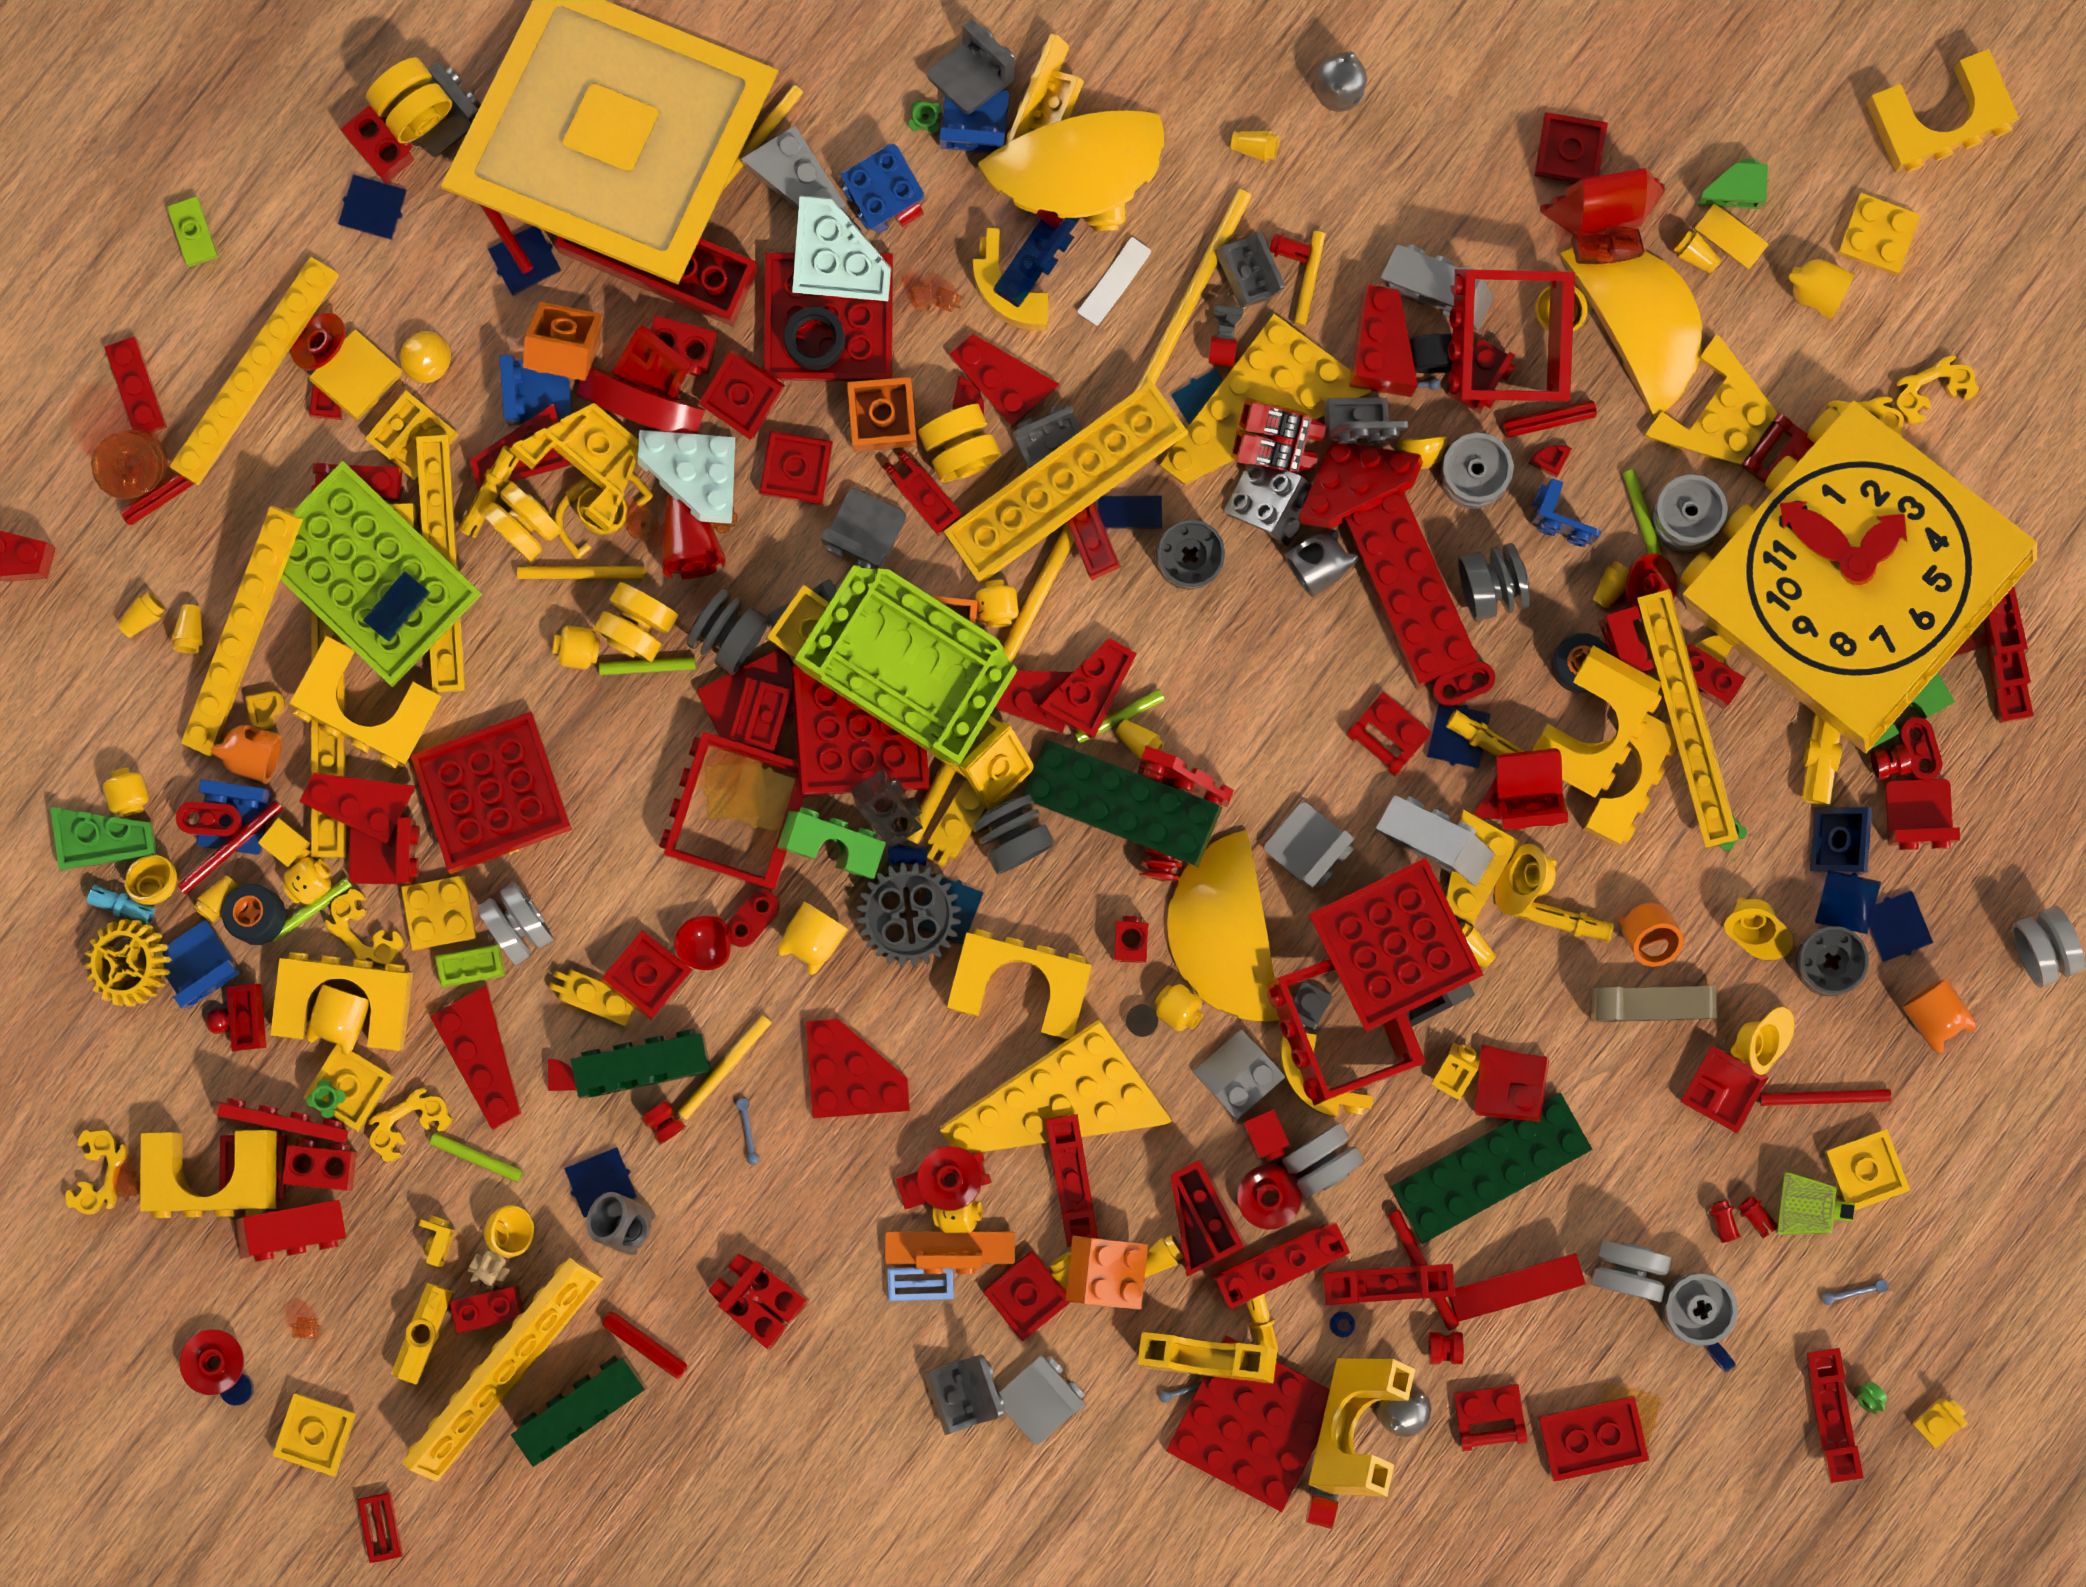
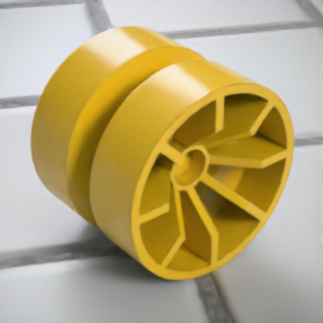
(408, 100)
(963, 452)
(639, 615)

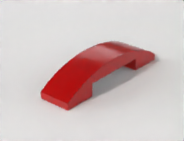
(640, 404)
(1071, 1177)
(1389, 1284)
(1833, 1415)

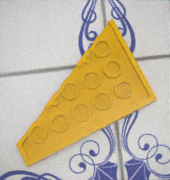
(1275, 369)
(1079, 1077)

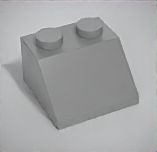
(1239, 1074)

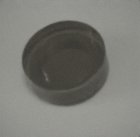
(1142, 1020)

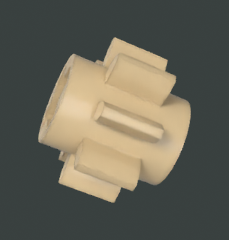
(488, 1271)

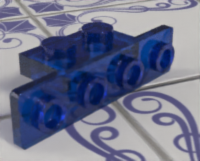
(1034, 259)

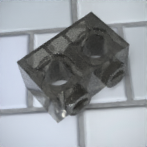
(887, 807)

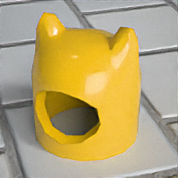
(1820, 286)
(811, 937)
(337, 1017)

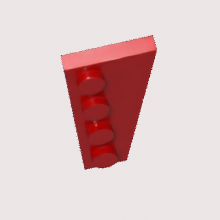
(475, 1044)
(268, 1117)

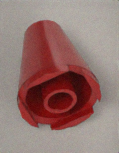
(688, 544)

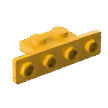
(1049, 93)

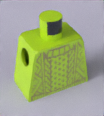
(1810, 1207)

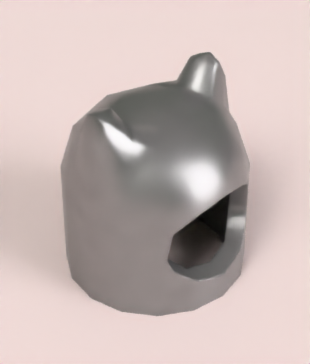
(1340, 82)
(1319, 562)
(619, 1222)
(1405, 1417)

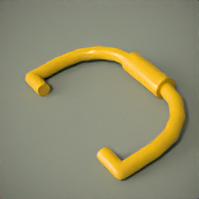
(574, 493)

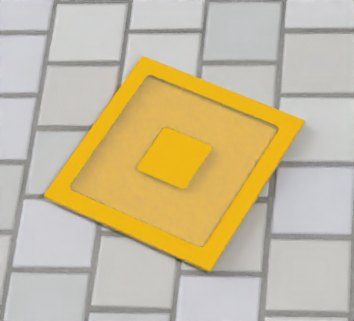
(611, 132)

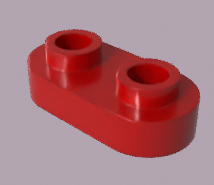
(1463, 685)
(1923, 748)
(209, 819)
(753, 919)

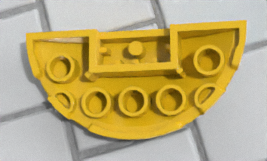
(1078, 163)
(1648, 320)
(1221, 931)

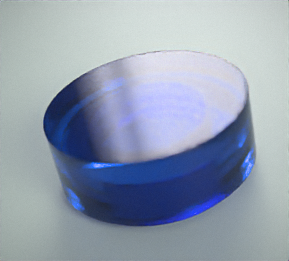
(1721, 1357)
(240, 1392)

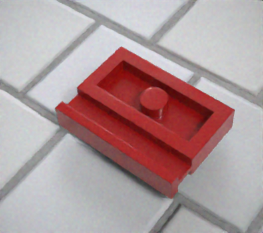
(760, 715)

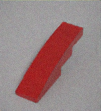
(2007, 660)
(1517, 1287)

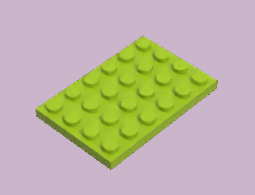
(352, 554)

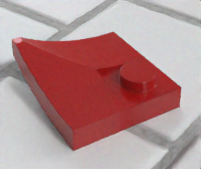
(652, 364)
(1510, 1084)
(1724, 1089)

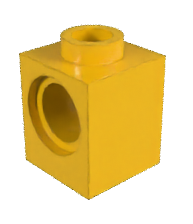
(285, 843)

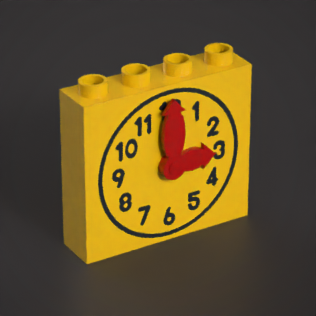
(1857, 573)

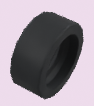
(809, 314)

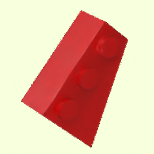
(1382, 345)
(24, 558)
(1203, 1218)
(290, 1230)

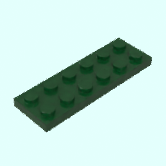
(1122, 803)
(1490, 1169)

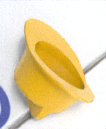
(1524, 879)
(1758, 930)
(1765, 1040)

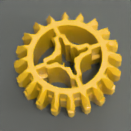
(142, 944)

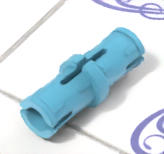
(120, 905)

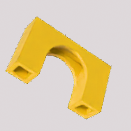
(1911, 143)
(1630, 695)
(317, 701)
(984, 955)
(385, 987)
(167, 1191)
(1352, 1390)

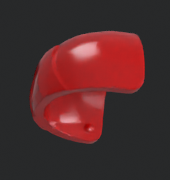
(703, 942)

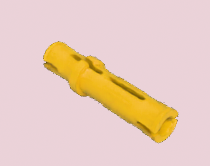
(495, 481)
(1480, 735)
(1572, 922)

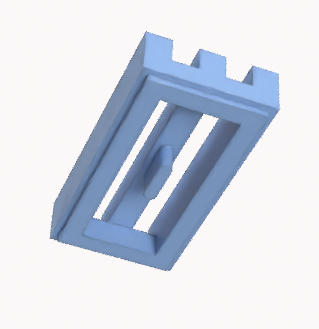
(892, 1284)

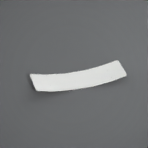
(1114, 281)

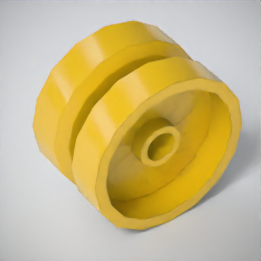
(523, 519)

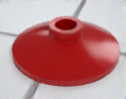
(318, 341)
(1650, 575)
(941, 1164)
(1286, 1202)
(196, 1361)

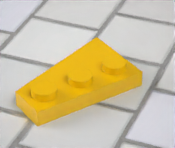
(1465, 898)

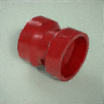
(1890, 761)
(660, 1115)
(1445, 1348)

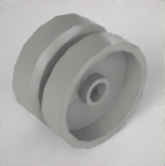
(1482, 453)
(1696, 496)
(511, 926)
(2048, 946)
(1325, 1164)
(1631, 1270)
(1718, 1309)

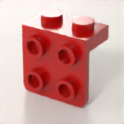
(1530, 789)
(1920, 814)
(382, 863)

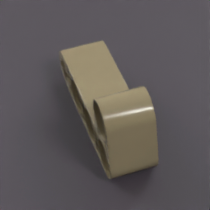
(1653, 1003)

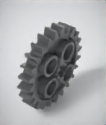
(880, 919)

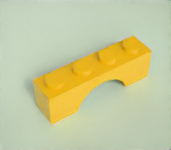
(1613, 817)
(1207, 1358)

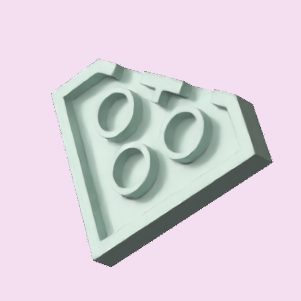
(835, 255)
(693, 470)

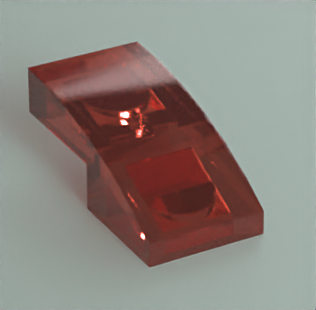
(1614, 246)

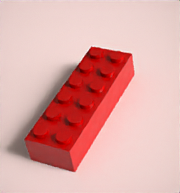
(711, 284)
(1409, 589)

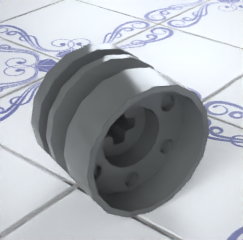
(1209, 556)
(1500, 580)
(730, 633)
(1013, 834)
(1851, 964)

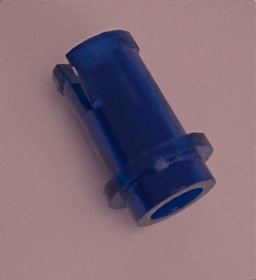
(907, 854)
(1334, 1323)

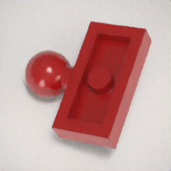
(243, 1018)

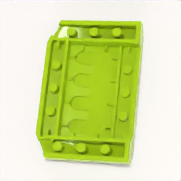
(907, 661)

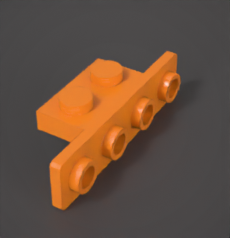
(941, 1251)

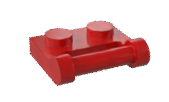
(1795, 447)
(1396, 726)
(1490, 1406)

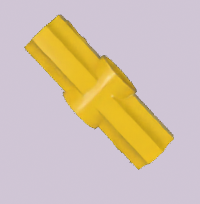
(1821, 762)
(414, 1353)

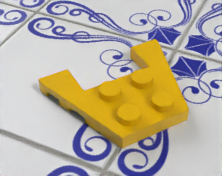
(1731, 419)
(596, 448)

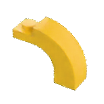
(1034, 309)
(1352, 1102)

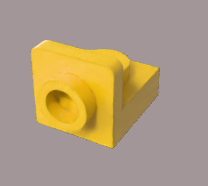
(1457, 1070)
(437, 1246)
(1940, 1421)

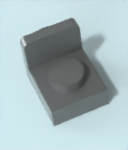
(1311, 1005)

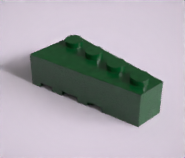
(640, 1065)
(578, 1411)

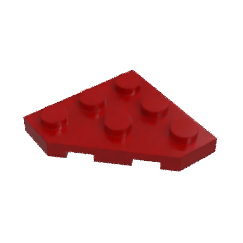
(1356, 480)
(1173, 772)
(850, 1075)

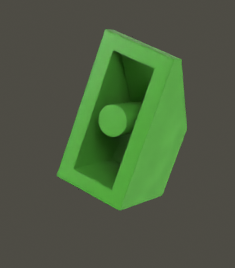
(1739, 187)

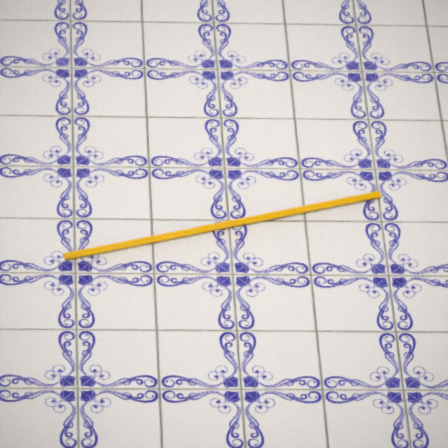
(1065, 538)

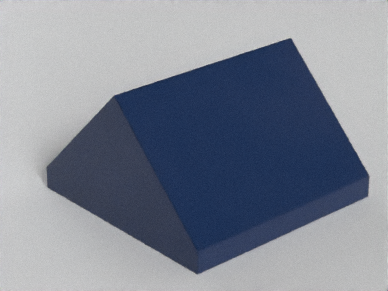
(1841, 839)

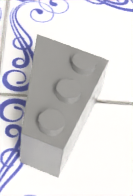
(791, 169)
(1429, 281)
(1436, 838)

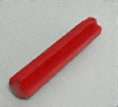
(1549, 418)
(155, 498)
(644, 1345)

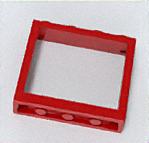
(1559, 338)
(680, 808)
(1398, 1031)
(1281, 1264)

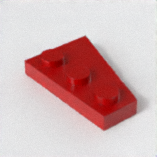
(550, 462)

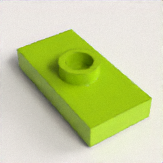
(192, 231)
(470, 966)

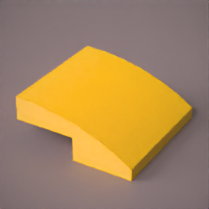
(356, 375)
(398, 430)

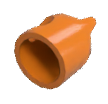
(250, 752)
(1650, 925)
(1939, 1014)

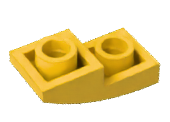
(1731, 236)

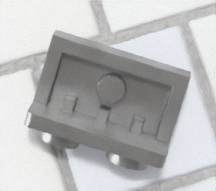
(1251, 270)
(1044, 436)

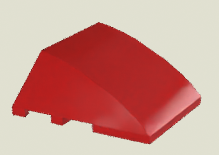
(1606, 201)

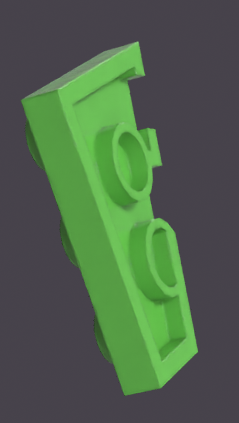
(97, 839)

